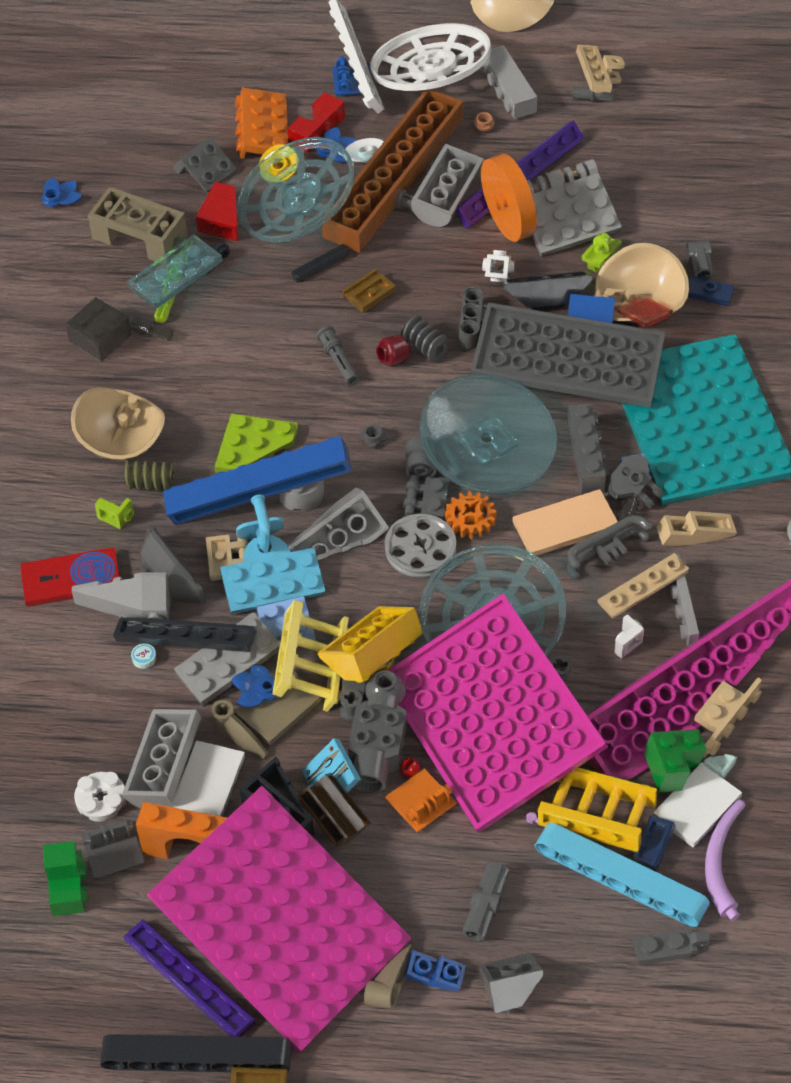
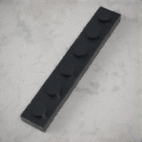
(185, 633)

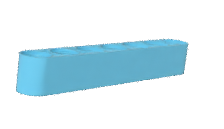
(622, 874)

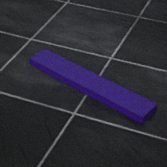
(189, 979)

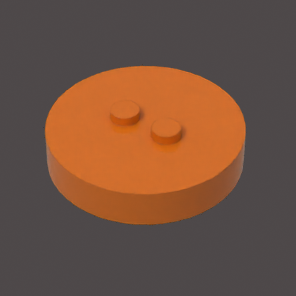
(508, 197)

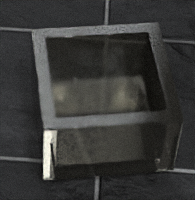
(98, 329)

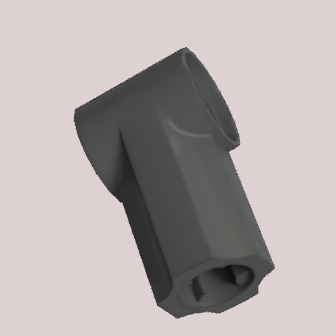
(700, 256)

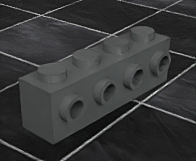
(586, 448)

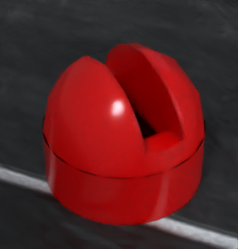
(412, 770)

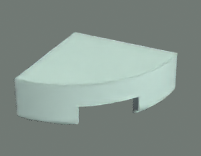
(720, 764)

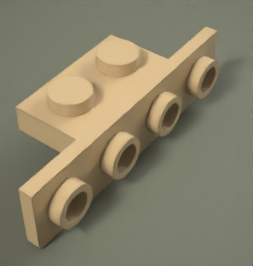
(643, 585)
(723, 710)

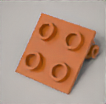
(421, 800)

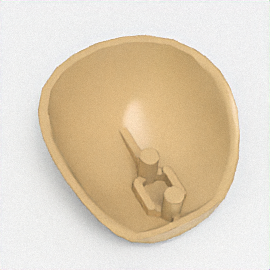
(510, 14)
(643, 272)
(116, 423)

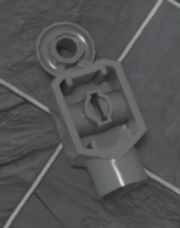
(378, 732)

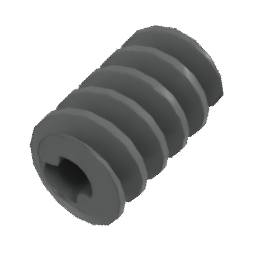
(425, 338)

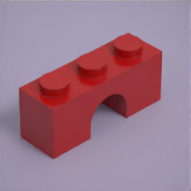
(327, 113)

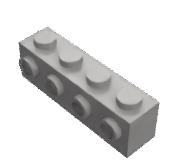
(509, 83)

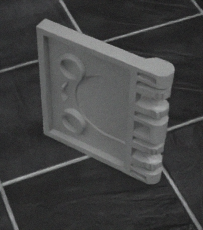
(572, 210)

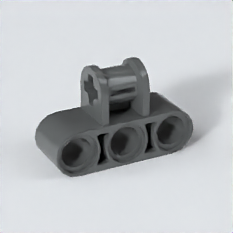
(471, 317)

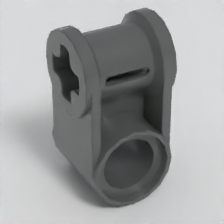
(351, 695)

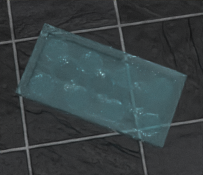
(174, 271)

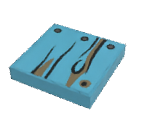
(332, 760)

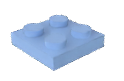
(273, 616)

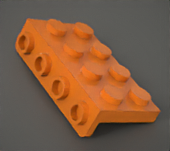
(260, 121)

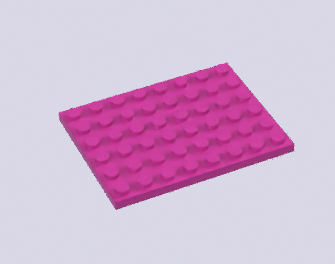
(494, 713)
(279, 918)

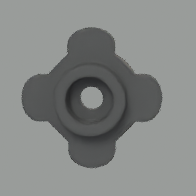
(372, 435)

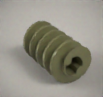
(149, 476)

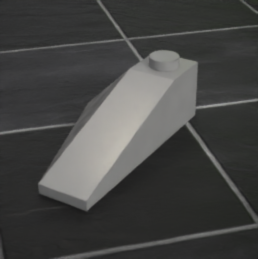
(343, 526)
(141, 596)

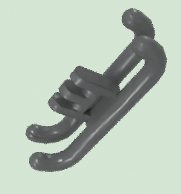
(607, 543)

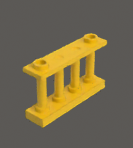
(599, 828)

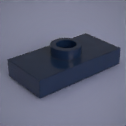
(710, 291)
(654, 842)

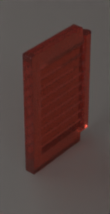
(645, 311)

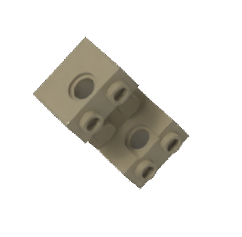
(158, 225)

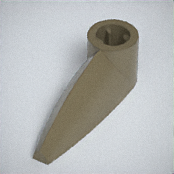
(235, 730)
(388, 982)

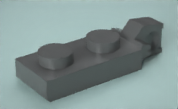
(669, 945)

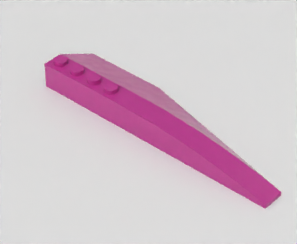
(681, 685)

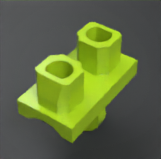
(600, 251)

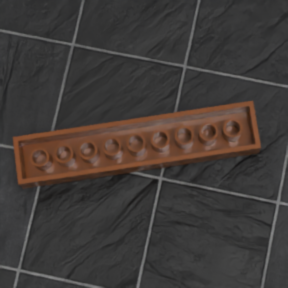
(394, 168)

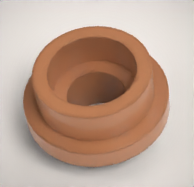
(484, 121)

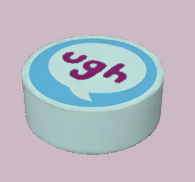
(143, 656)

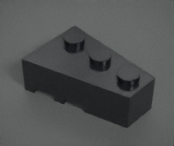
(279, 786)

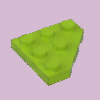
(252, 439)

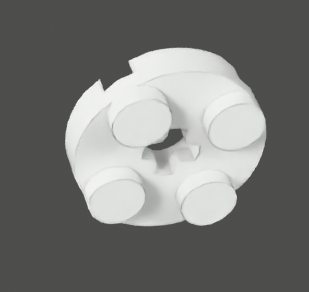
(92, 785)

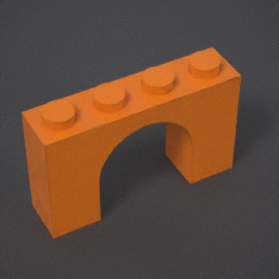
(162, 824)

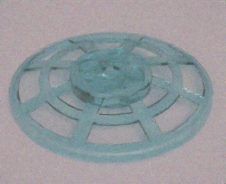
(287, 196)
(488, 594)

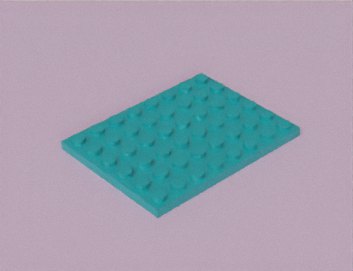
(708, 424)

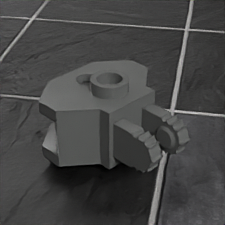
(634, 482)

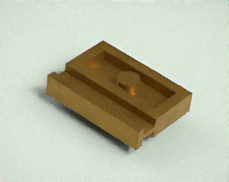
(369, 290)

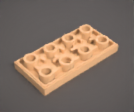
(564, 522)

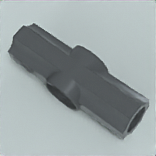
(485, 901)

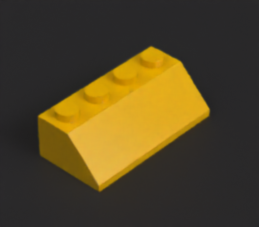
(372, 642)

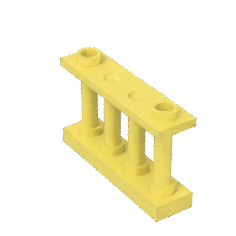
(289, 659)

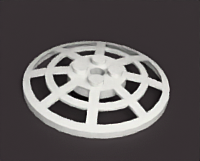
(429, 63)

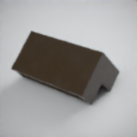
(334, 810)

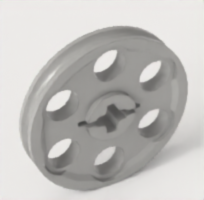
(413, 551)

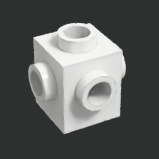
(491, 270)

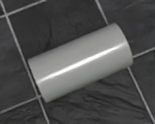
(445, 185)
(161, 757)

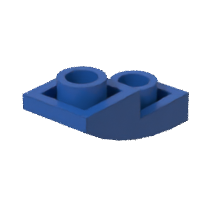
(434, 972)

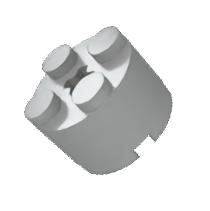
(304, 497)

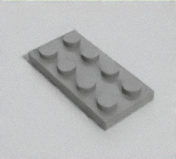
(212, 670)

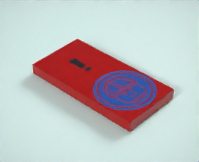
(53, 577)

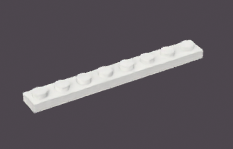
(357, 60)

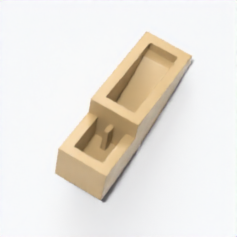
(695, 528)

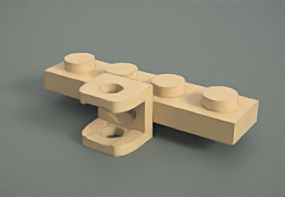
(599, 71)

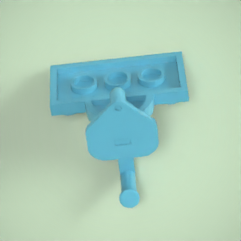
(267, 574)

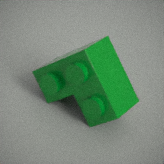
(672, 756)
(65, 878)

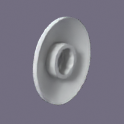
(363, 149)

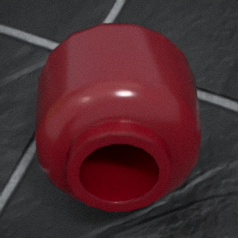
(393, 350)

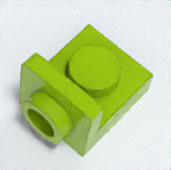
(112, 513)

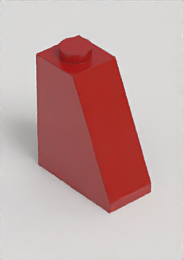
(219, 213)

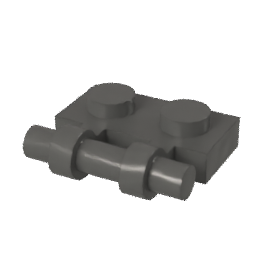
(434, 496)

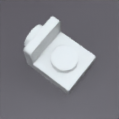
(630, 636)

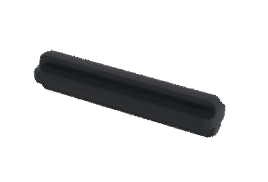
(320, 263)

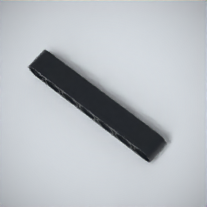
(193, 1053)

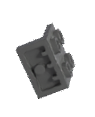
(206, 164)

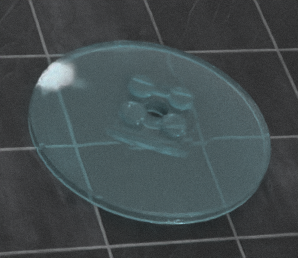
(494, 408)

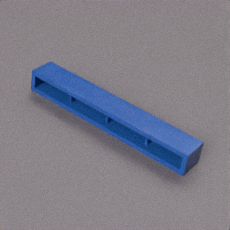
(264, 477)

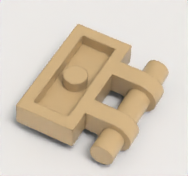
(220, 553)

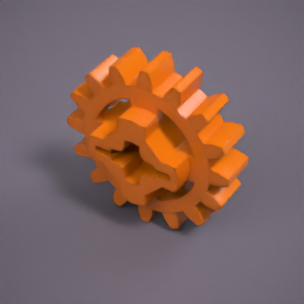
(470, 514)

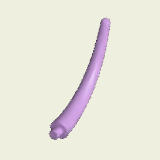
(715, 882)

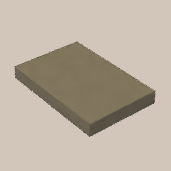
(277, 716)

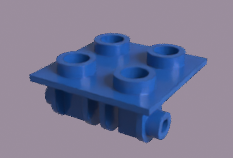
(344, 79)

